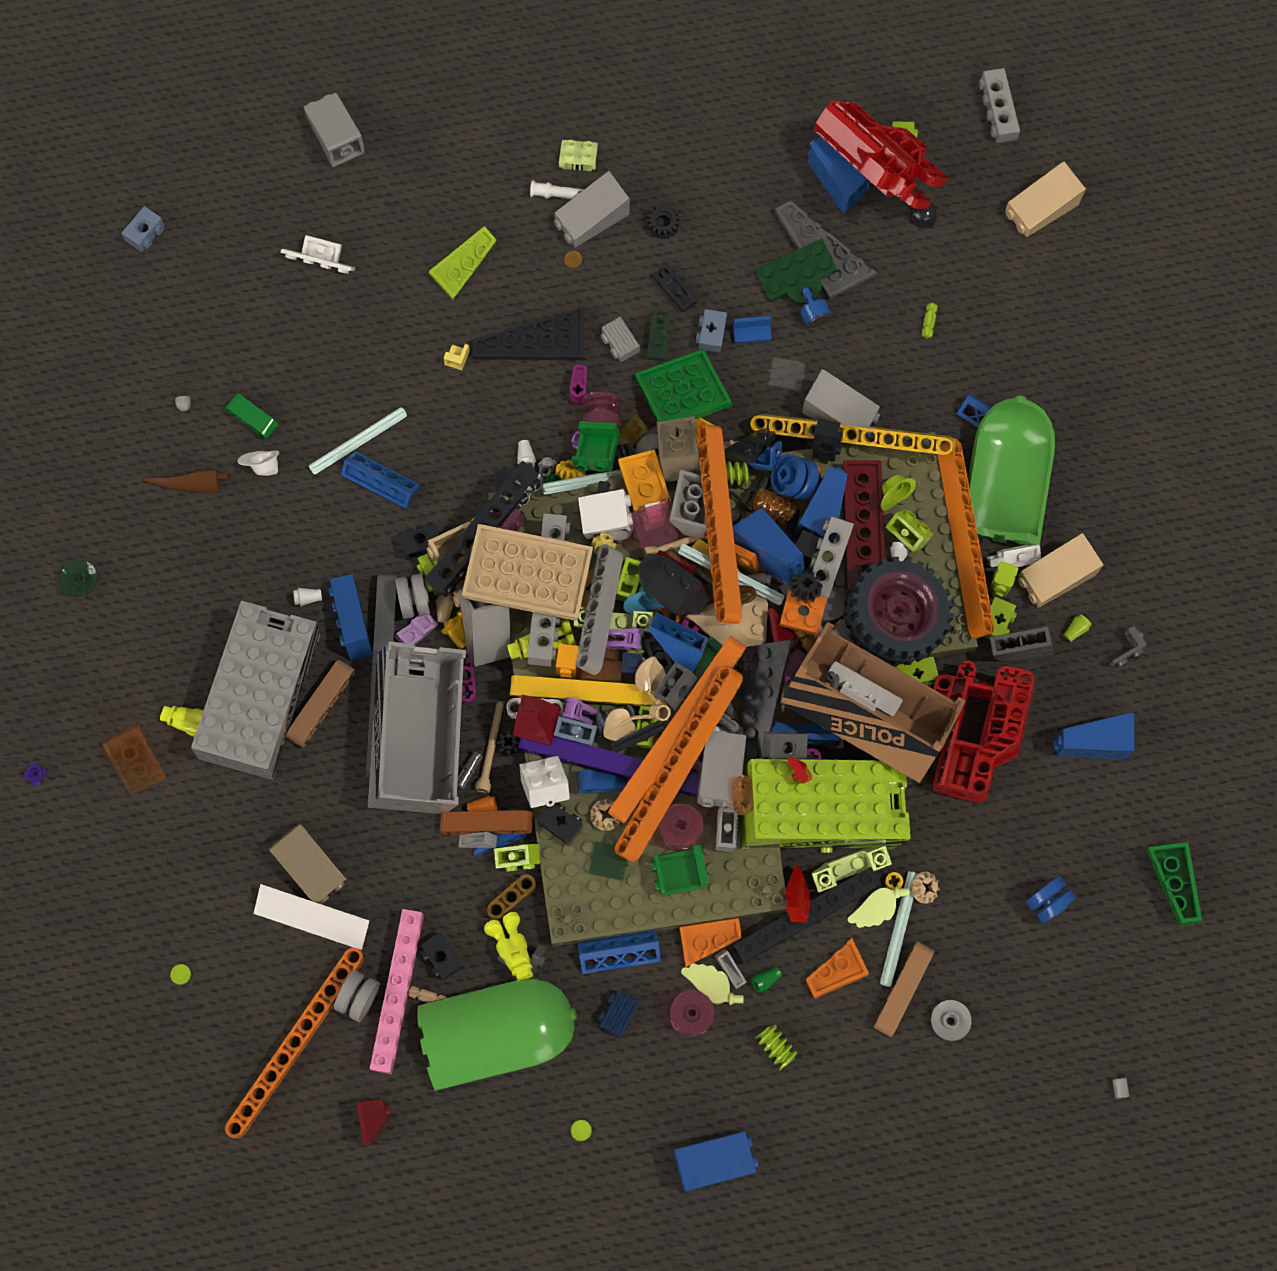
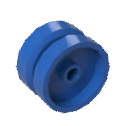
(794, 477)
(1052, 901)

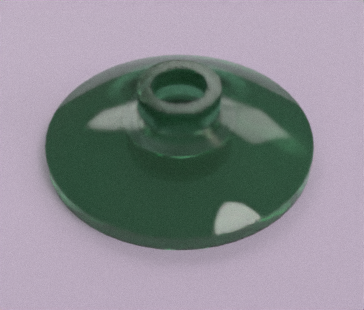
(74, 570)

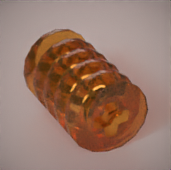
(774, 505)

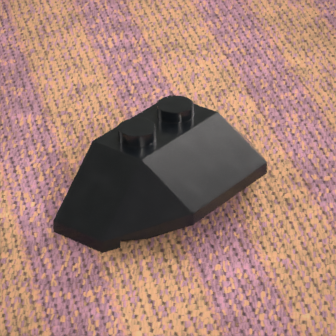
(672, 585)

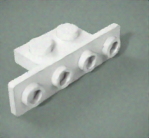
(320, 251)
(865, 691)

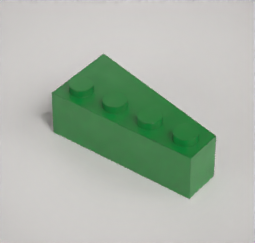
(1177, 880)

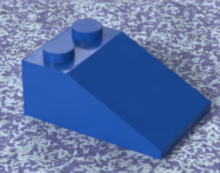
(678, 641)

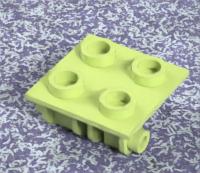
(578, 153)

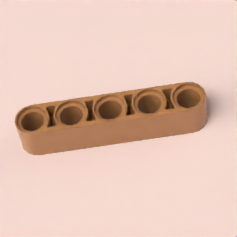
(319, 703)
(904, 989)

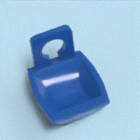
(768, 458)

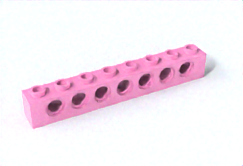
(397, 992)

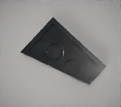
(750, 447)

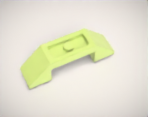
(638, 620)
(850, 864)

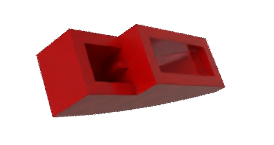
(797, 897)

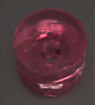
(601, 408)

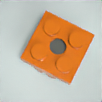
(803, 617)

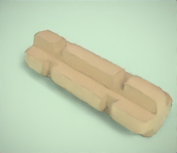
(424, 995)

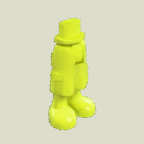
(521, 647)
(182, 718)
(511, 950)

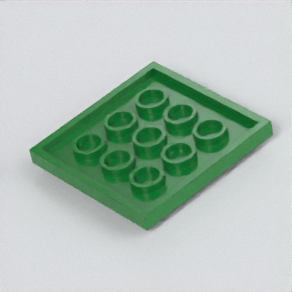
(683, 388)

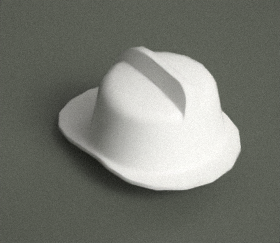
(261, 462)

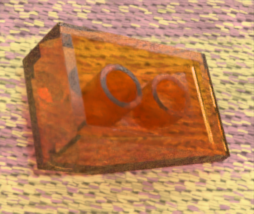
(134, 758)

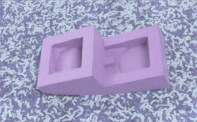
(416, 630)

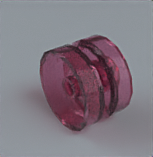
(684, 816)
(688, 1025)

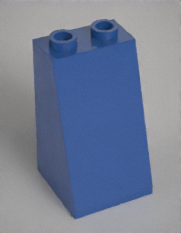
(836, 174)
(824, 504)
(770, 544)
(1099, 739)
(715, 1161)

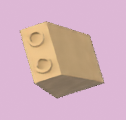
(1045, 200)
(1060, 571)

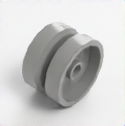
(411, 596)
(356, 996)

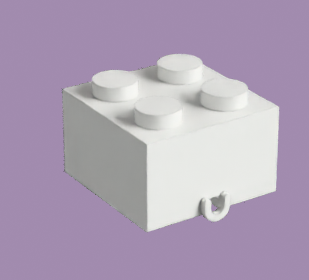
(544, 782)

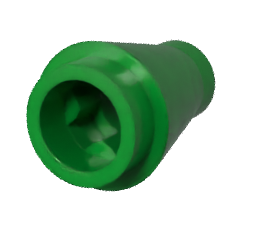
(764, 980)

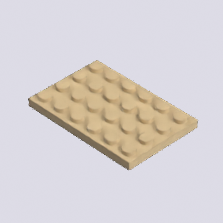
(527, 572)

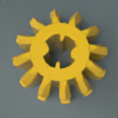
(566, 470)

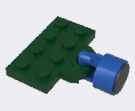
(800, 278)

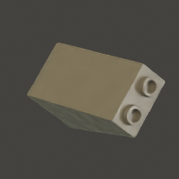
(307, 864)

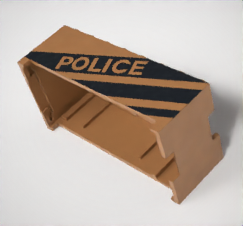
(902, 741)

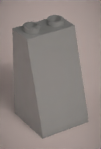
(334, 129)
(592, 210)
(839, 403)
(485, 630)
(719, 767)

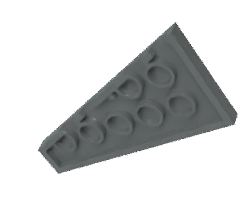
(805, 231)

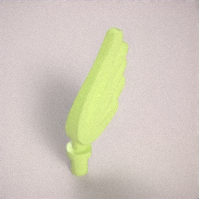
(877, 907)
(711, 983)

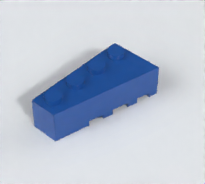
(350, 617)

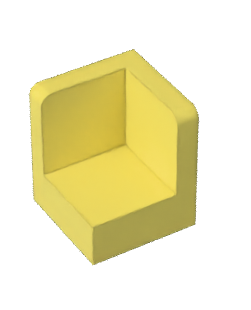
(456, 357)

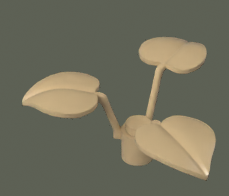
(647, 677)

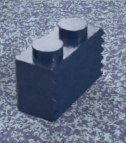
(619, 1013)

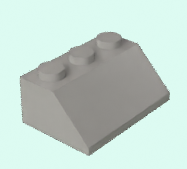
(688, 505)

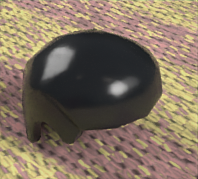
(923, 217)

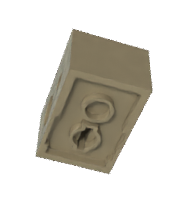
(678, 447)

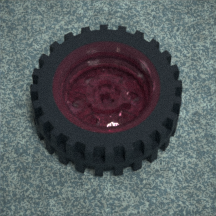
(922, 591)

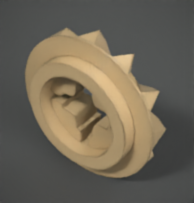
(596, 816)
(918, 888)

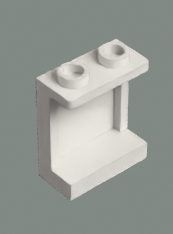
(605, 512)

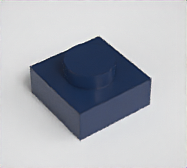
(631, 662)

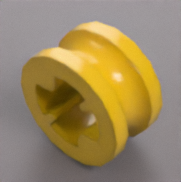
(889, 877)

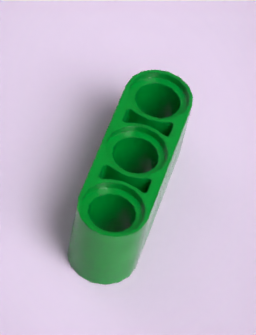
(251, 415)

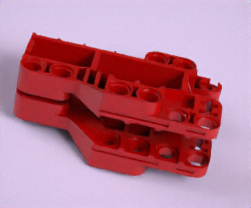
(882, 153)
(990, 754)

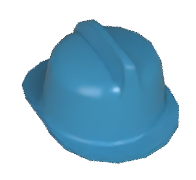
(641, 602)

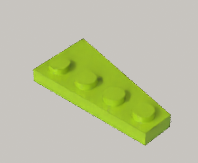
(461, 263)

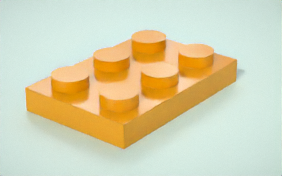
(643, 479)

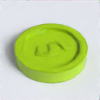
(180, 974)
(581, 1130)

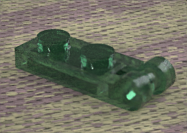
(658, 337)

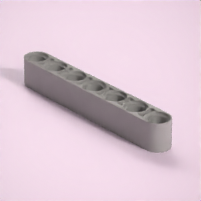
(599, 609)

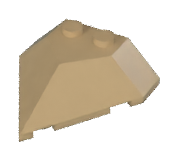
(750, 629)

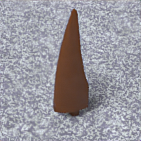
(198, 482)

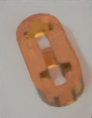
(744, 795)

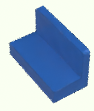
(752, 330)

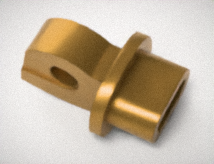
(805, 641)

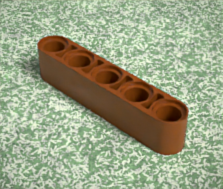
(486, 821)

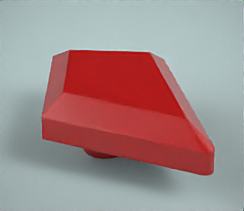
(801, 770)

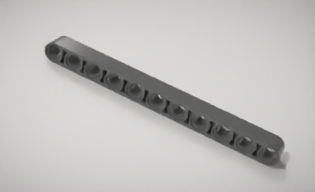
(383, 633)

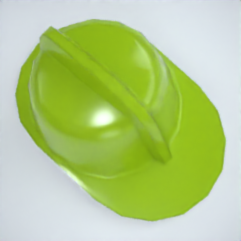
(896, 490)

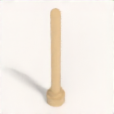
(670, 546)
(484, 782)

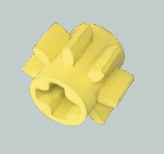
(602, 539)

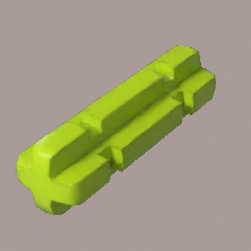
(929, 320)

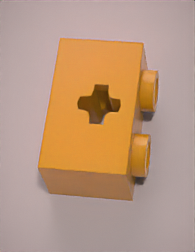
(566, 661)

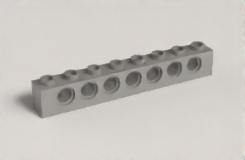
(537, 654)

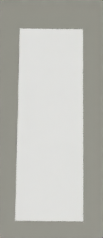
(311, 917)

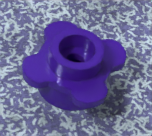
(33, 768)

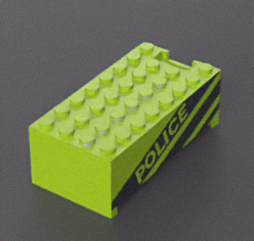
(840, 808)

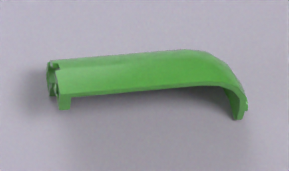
(1012, 471)
(494, 1031)

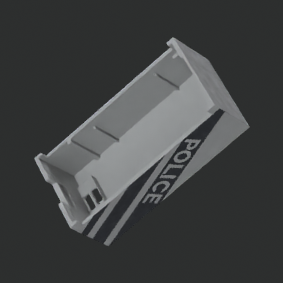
(256, 690)
(416, 729)

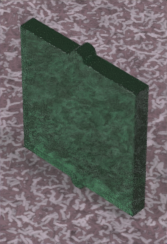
(606, 862)

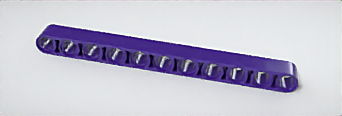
(598, 760)

